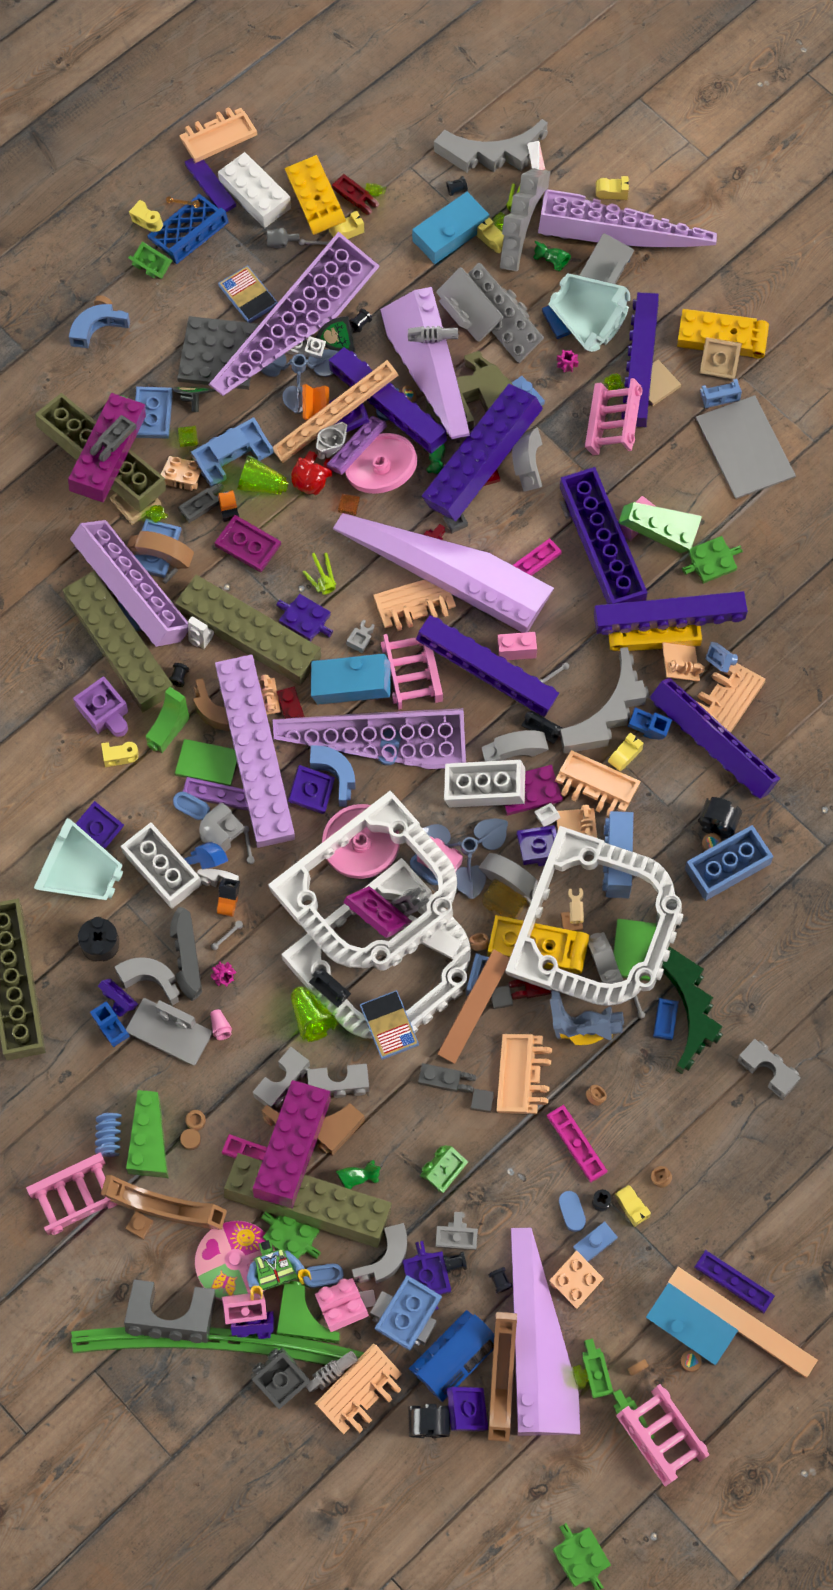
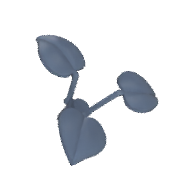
(293, 395)
(491, 835)

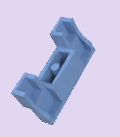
(229, 447)

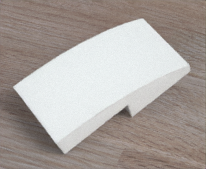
(309, 347)
(213, 876)

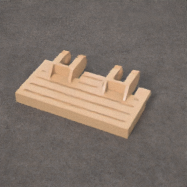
(218, 134)
(412, 600)
(732, 701)
(597, 780)
(517, 1073)
(358, 1388)

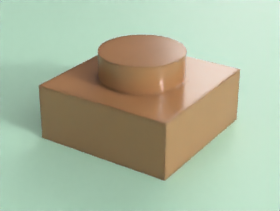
(565, 918)
(139, 1225)

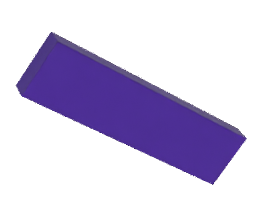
(210, 184)
(734, 1281)

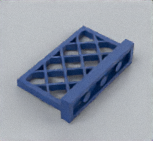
(196, 235)

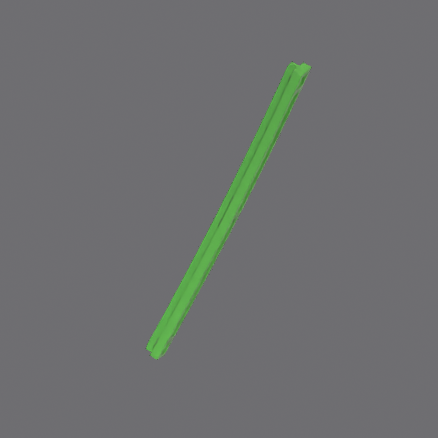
(297, 1348)

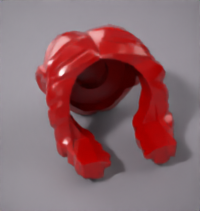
(308, 476)

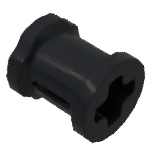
(456, 186)
(360, 320)
(178, 674)
(604, 1194)
(455, 1262)
(500, 1280)

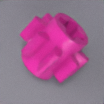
(567, 361)
(223, 974)

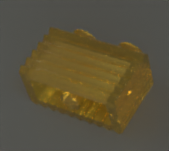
(504, 900)

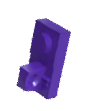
(122, 1000)

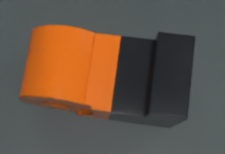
(228, 505)
(228, 897)

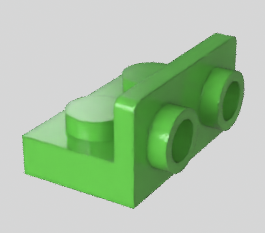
(443, 1167)

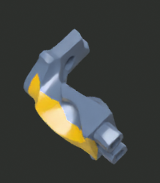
(586, 1027)

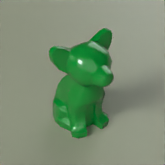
(555, 255)
(436, 460)
(354, 1176)

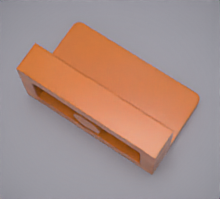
(314, 400)

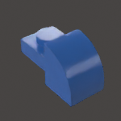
(652, 726)
(208, 855)
(109, 1024)

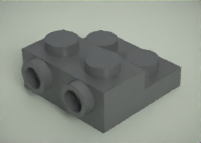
(279, 1377)

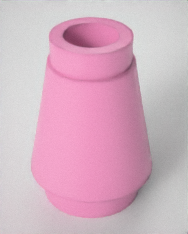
(220, 1025)

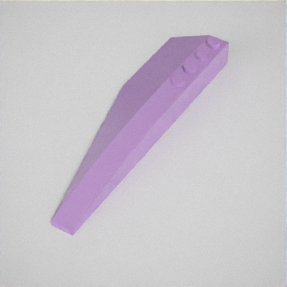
(303, 310)
(460, 570)

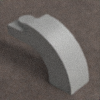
(515, 744)

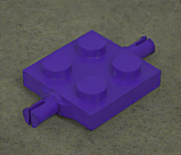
(305, 617)
(428, 1270)

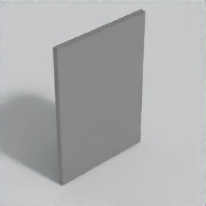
(745, 447)

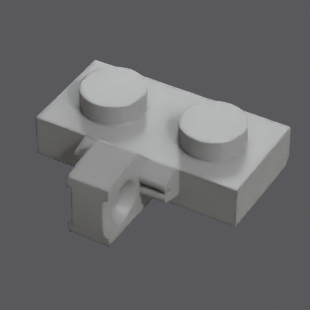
(456, 1235)

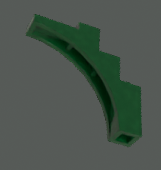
(701, 1029)

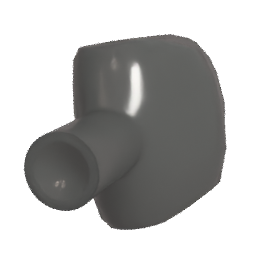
(279, 238)

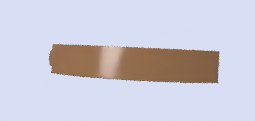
(162, 1206)
(502, 1376)

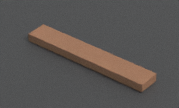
(473, 1006)

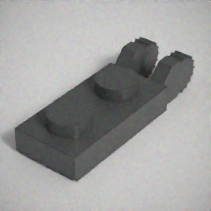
(113, 437)
(201, 503)
(409, 902)
(445, 1078)

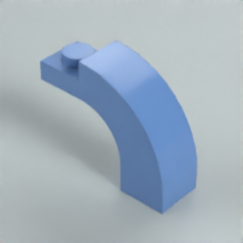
(93, 319)
(331, 760)

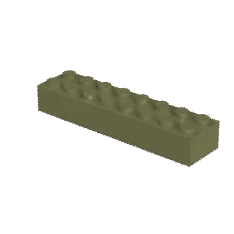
(71, 428)
(249, 629)
(118, 641)
(19, 1009)
(316, 1205)

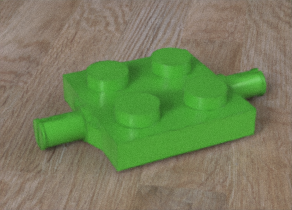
(712, 559)
(291, 1235)
(581, 1557)

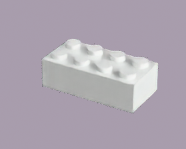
(254, 190)
(484, 783)
(161, 865)

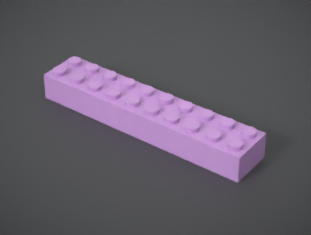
(255, 751)

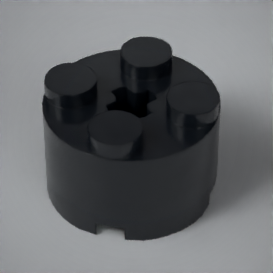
(719, 817)
(93, 948)
(429, 1421)

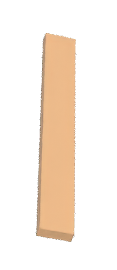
(335, 411)
(745, 1323)

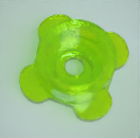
(614, 378)
(156, 513)

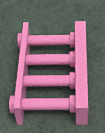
(600, 409)
(430, 673)
(57, 1182)
(654, 1453)

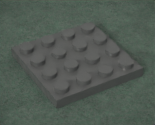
(209, 347)

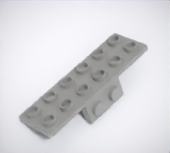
(515, 328)

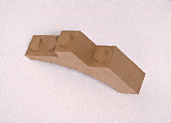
(334, 1130)

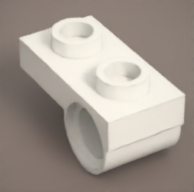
(199, 633)

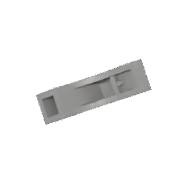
(525, 459)
(510, 874)
(142, 969)
(392, 1260)

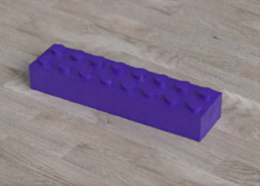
(482, 452)
(602, 537)

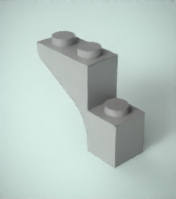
(604, 958)

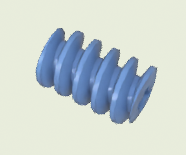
(106, 1134)

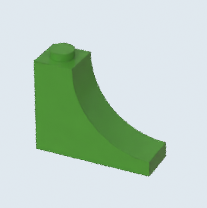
(169, 722)
(297, 1320)

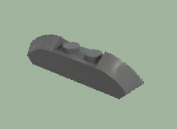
(189, 977)

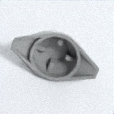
(331, 440)

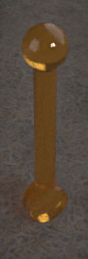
(196, 204)

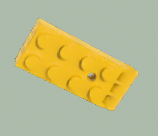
(315, 194)
(699, 324)
(654, 638)
(567, 945)

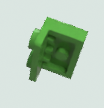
(151, 260)

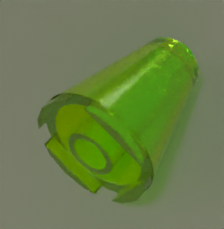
(261, 478)
(311, 1015)

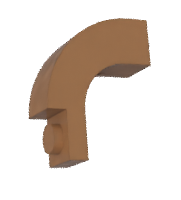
(161, 546)
(207, 710)

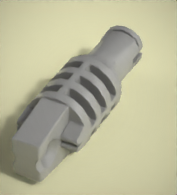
(422, 334)
(331, 1372)

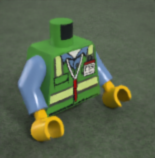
(273, 1269)

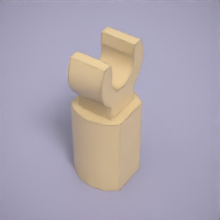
(576, 907)

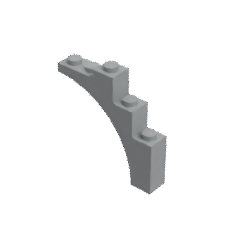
(467, 153)
(515, 224)
(615, 713)

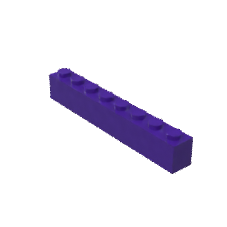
(642, 350)
(391, 402)
(670, 612)
(487, 665)
(714, 738)

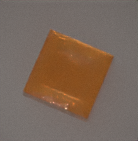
(349, 504)

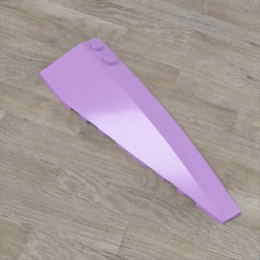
(581, 219)
(427, 362)
(426, 741)
(544, 1377)

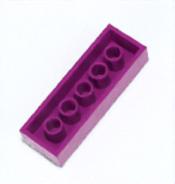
(90, 474)
(291, 1144)

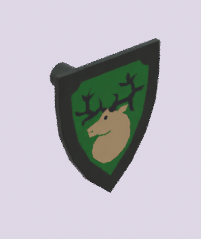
(337, 334)
(191, 394)

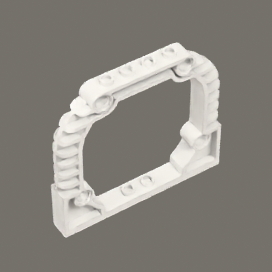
(385, 817)
(569, 851)
(305, 956)

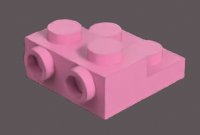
(341, 1304)

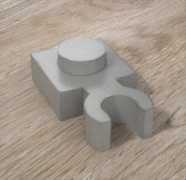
(360, 638)

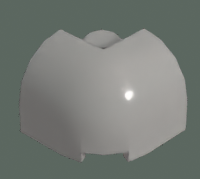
(220, 827)

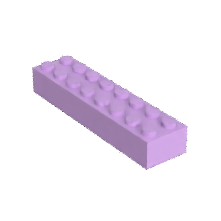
(130, 583)

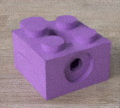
(103, 707)

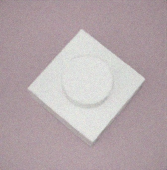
(547, 814)

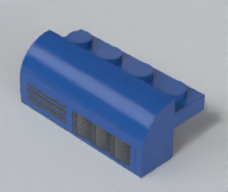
(454, 1355)

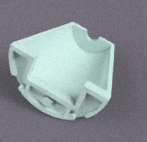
(590, 309)
(79, 866)

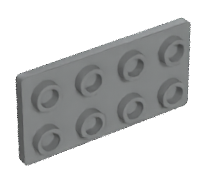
(607, 260)
(468, 305)
(169, 1030)

